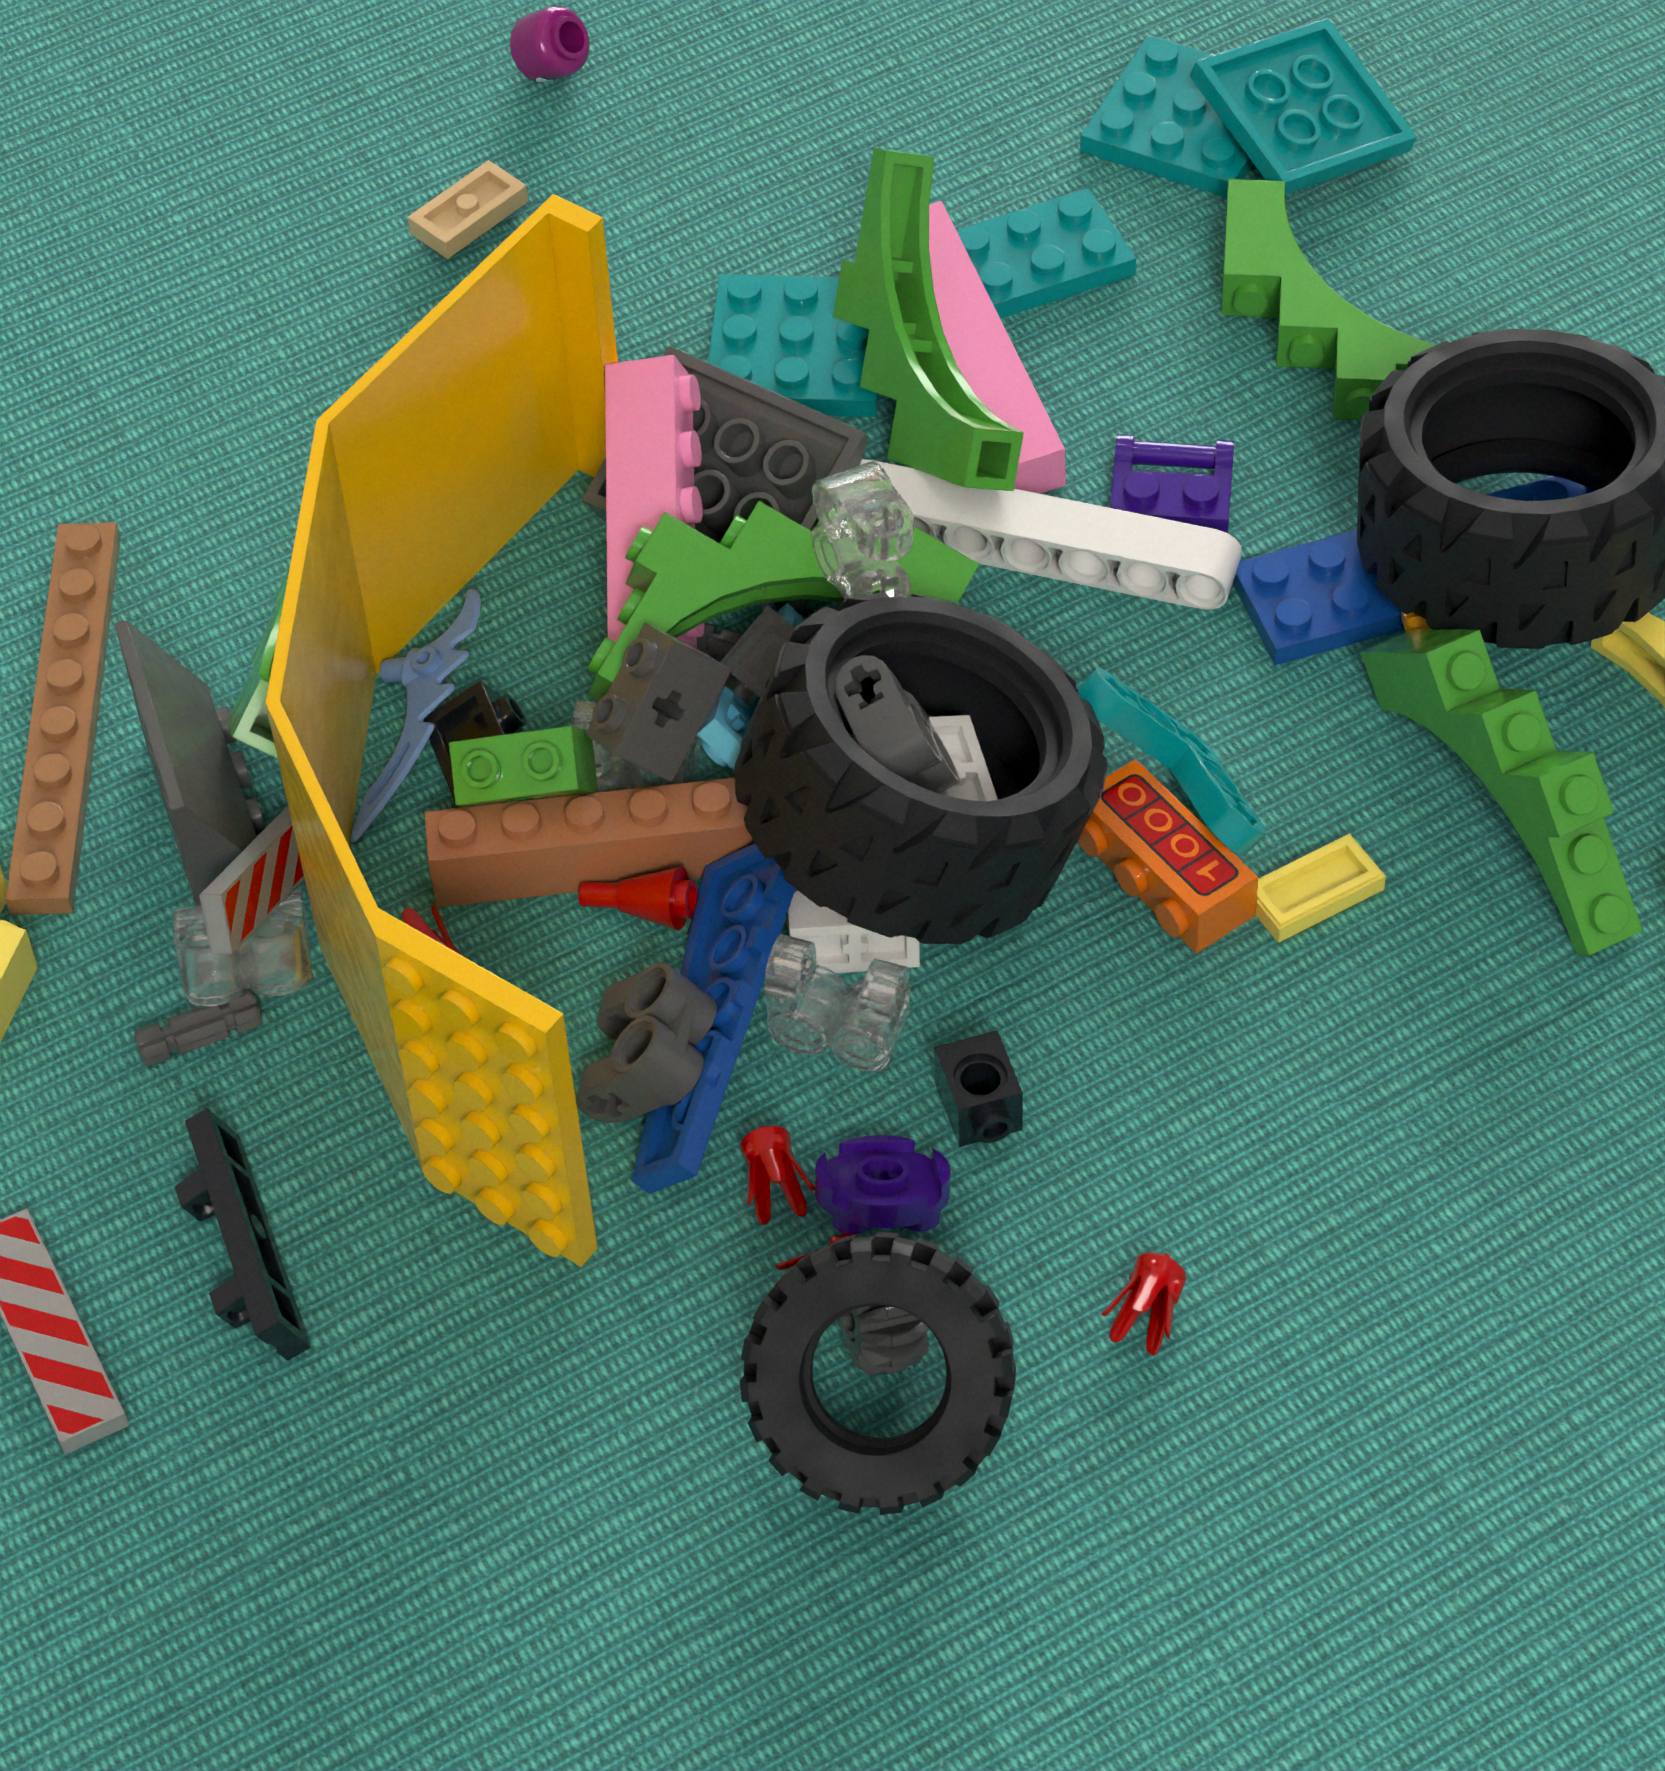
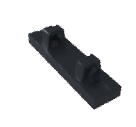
(228, 1190)

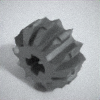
(883, 1338)

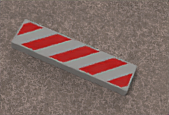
(252, 886)
(53, 1340)

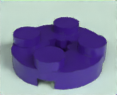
(882, 1185)

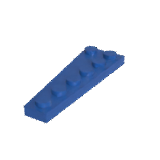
(727, 957)

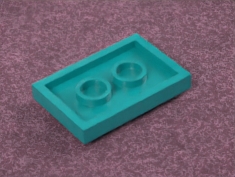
(1047, 252)

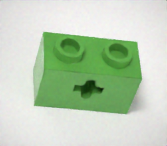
(523, 766)

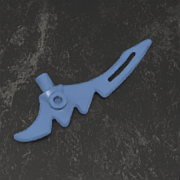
(422, 677)

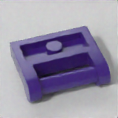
(1174, 496)

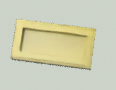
(1316, 887)

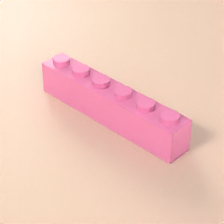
(989, 357)
(647, 464)

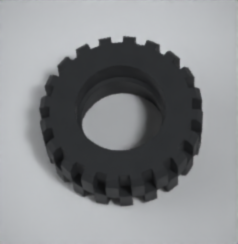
(861, 1467)

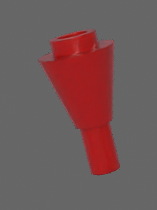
(656, 897)

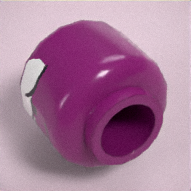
(549, 44)

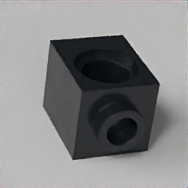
(973, 1067)

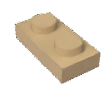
(468, 209)

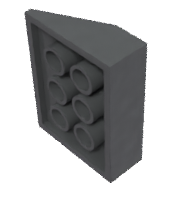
(755, 451)
(191, 760)

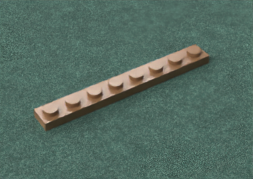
(64, 721)

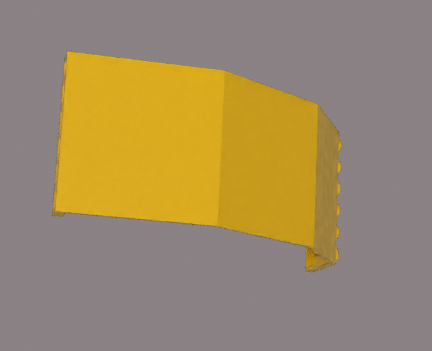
(399, 509)

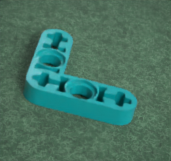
(1182, 752)

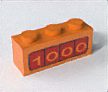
(1169, 859)

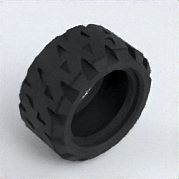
(1506, 565)
(891, 849)

